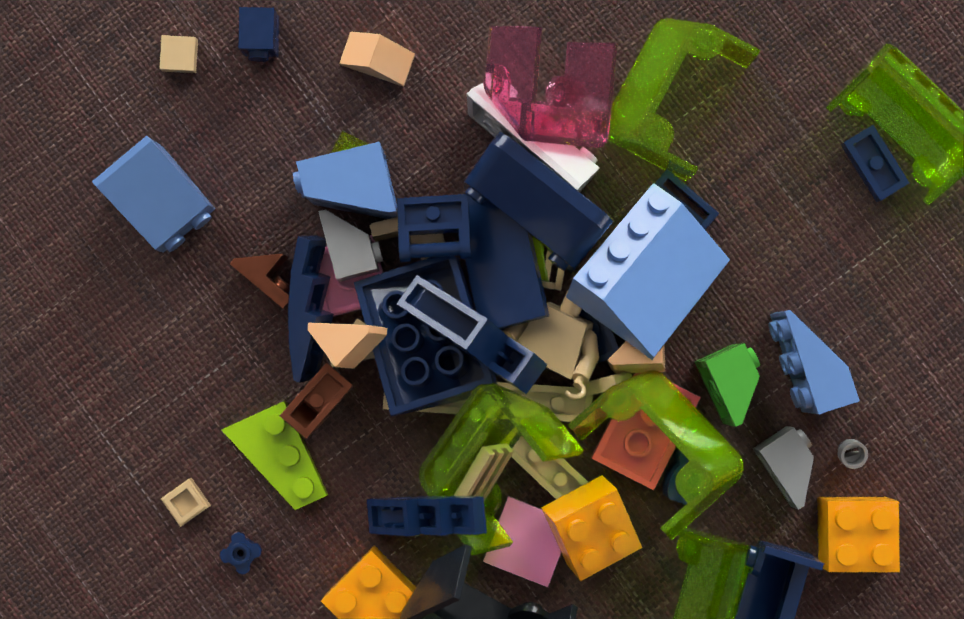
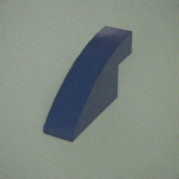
(472, 334)

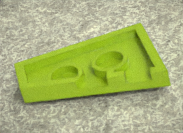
(279, 455)

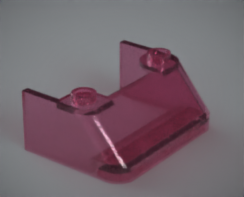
(576, 103)

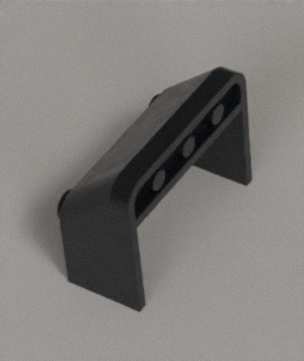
(446, 596)

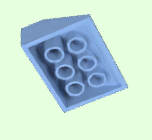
(649, 272)

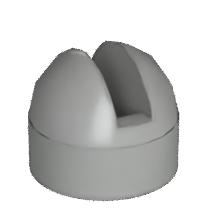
(852, 459)

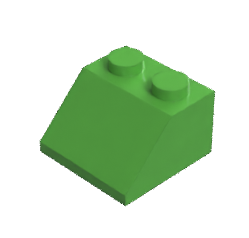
(730, 380)

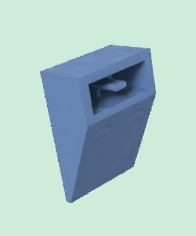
(817, 373)

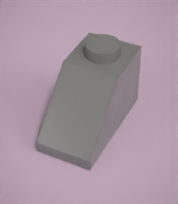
(349, 248)
(788, 463)

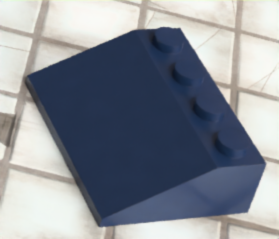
(413, 360)

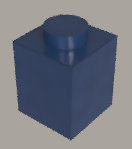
(258, 33)

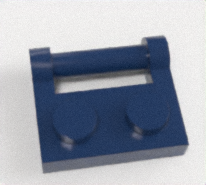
(433, 216)

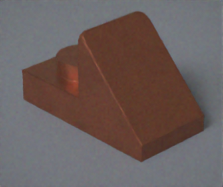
(260, 270)
(316, 401)

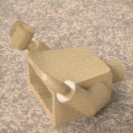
(562, 342)

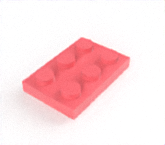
(637, 446)

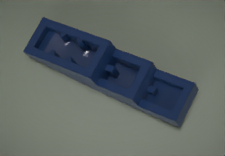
(305, 306)
(427, 515)

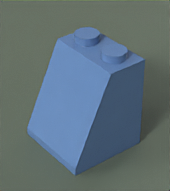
(349, 181)
(155, 195)

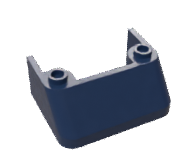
(537, 201)
(774, 581)

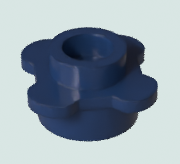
(240, 542)

